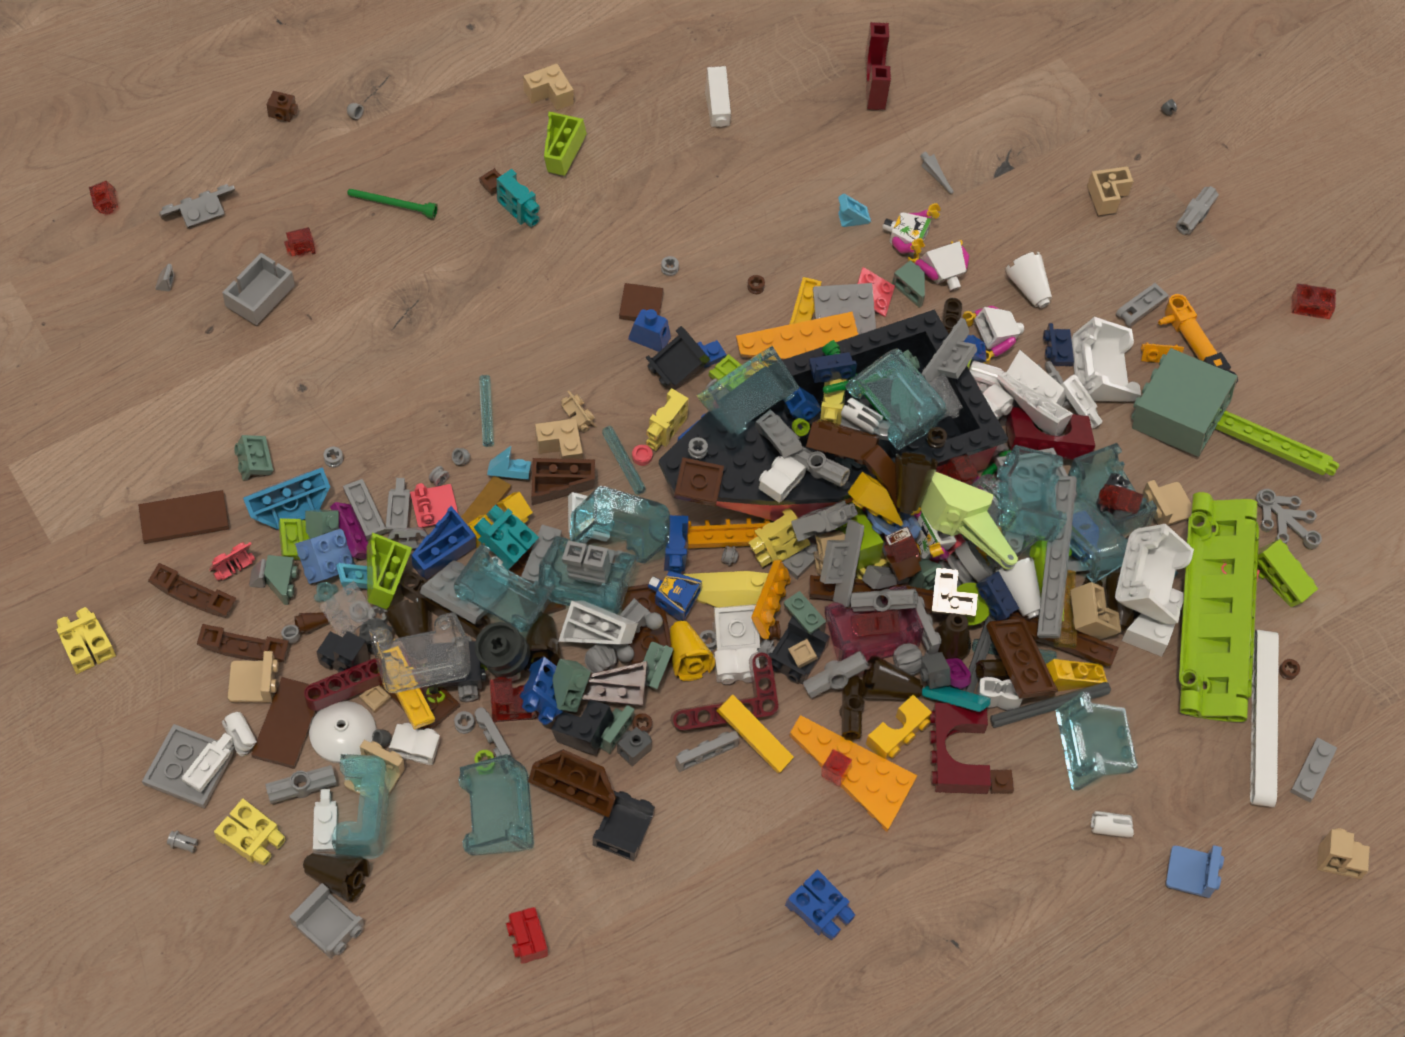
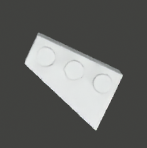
(1035, 377)
(596, 625)
(1150, 633)

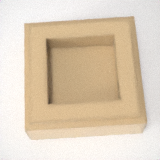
(803, 653)
(375, 698)

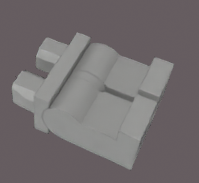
(823, 519)
(586, 564)

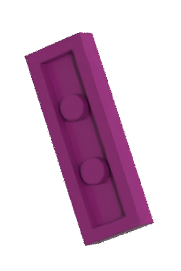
(354, 535)

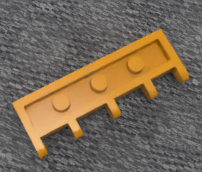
(722, 535)
(769, 598)

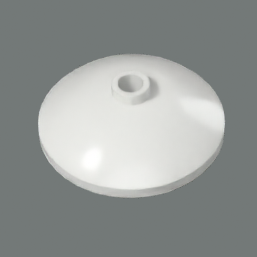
(330, 740)

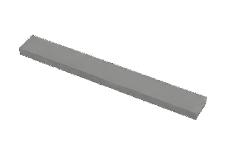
(1057, 563)

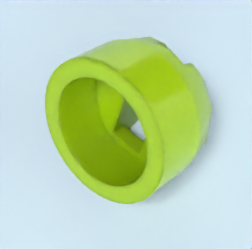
(806, 427)

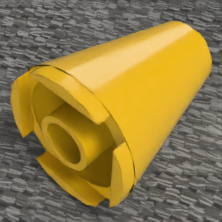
(690, 653)

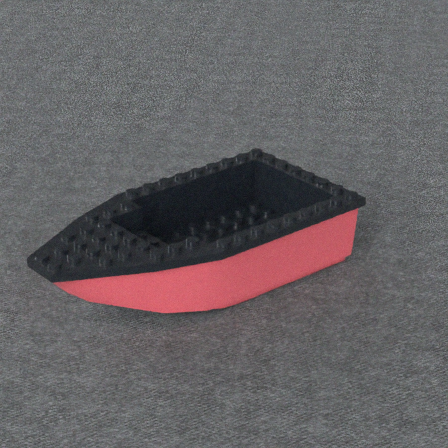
(750, 454)

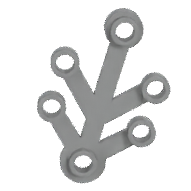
(1287, 516)

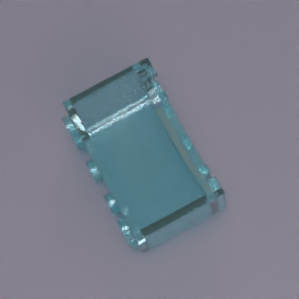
(1093, 472)
(1029, 494)
(624, 516)
(366, 835)

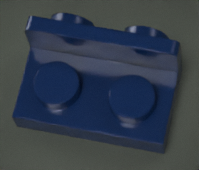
(1059, 346)
(832, 367)
(997, 596)

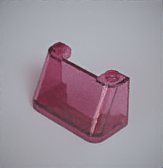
(880, 645)

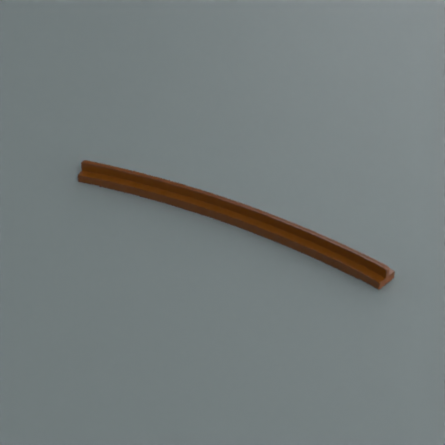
(1087, 646)

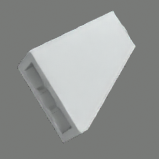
(718, 96)

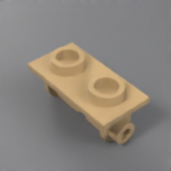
(574, 405)

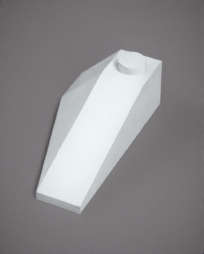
(1043, 411)

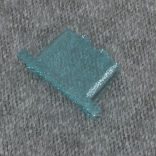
(1094, 740)

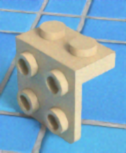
(1170, 501)
(253, 680)
(392, 759)

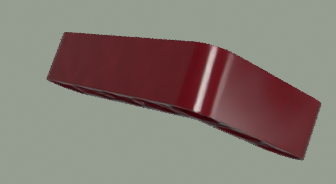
(344, 681)
(754, 702)

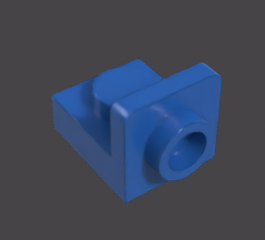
(713, 351)

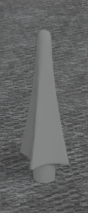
(931, 165)

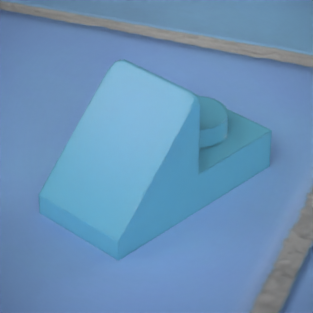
(852, 212)
(504, 466)
(350, 573)

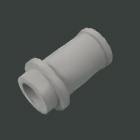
(181, 841)

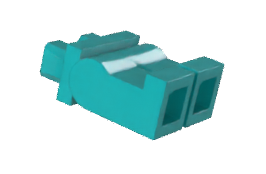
(517, 199)
(506, 536)

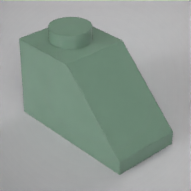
(911, 282)

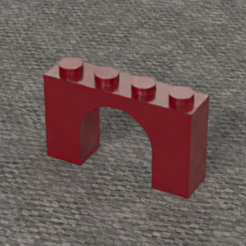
(877, 74)
(1075, 443)
(948, 773)

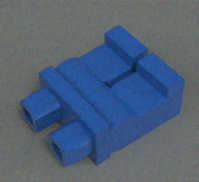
(675, 551)
(539, 691)
(820, 905)

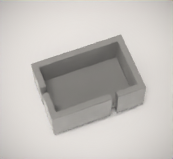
(259, 289)

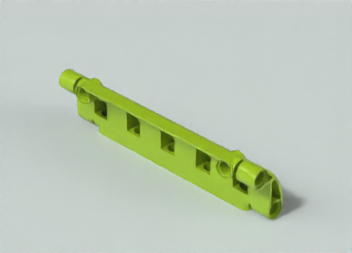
(1219, 609)

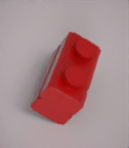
(527, 935)

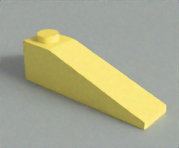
(730, 588)

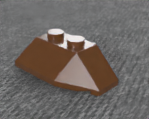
(574, 780)

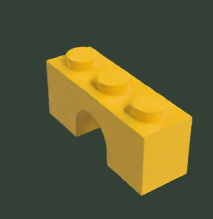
(515, 503)
(887, 741)

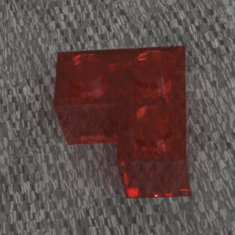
(506, 701)

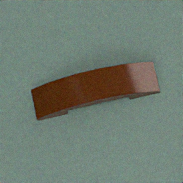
(884, 468)
(191, 593)
(240, 646)

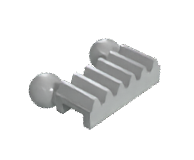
(642, 616)

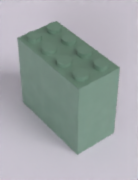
(1183, 401)

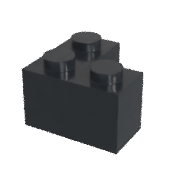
(343, 651)
(584, 731)

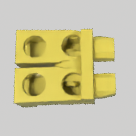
(833, 404)
(667, 420)
(777, 540)
(82, 632)
(249, 833)

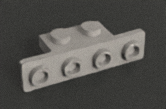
(201, 208)
(952, 355)
(841, 562)

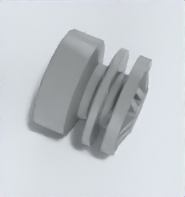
(969, 564)

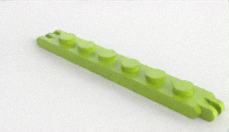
(1277, 444)

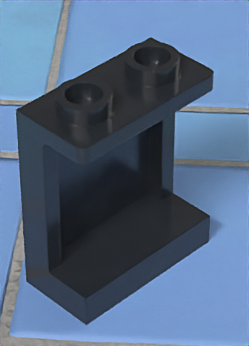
(678, 360)
(782, 659)
(475, 677)
(625, 827)

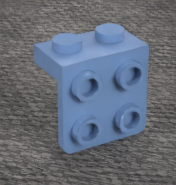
(882, 526)
(322, 555)
(1194, 870)

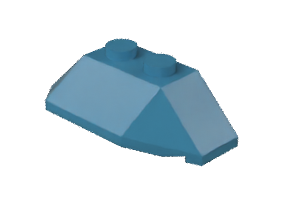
(288, 498)

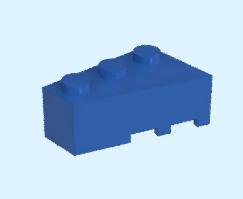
(444, 544)

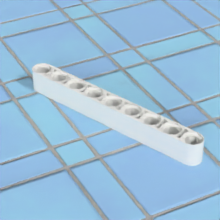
(1264, 719)

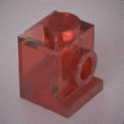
(103, 197)
(299, 242)

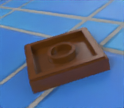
(637, 298)
(698, 482)

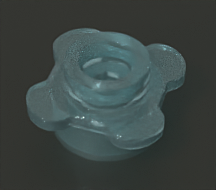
(325, 587)

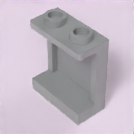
(326, 922)

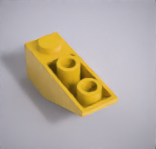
(874, 496)
(1075, 675)

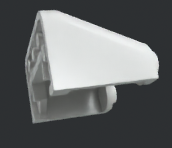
(1101, 361)
(1149, 571)

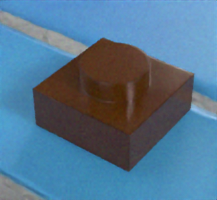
(489, 180)
(1001, 782)

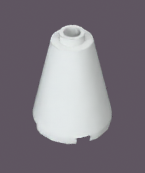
(1031, 278)
(1024, 586)

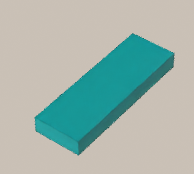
(957, 697)

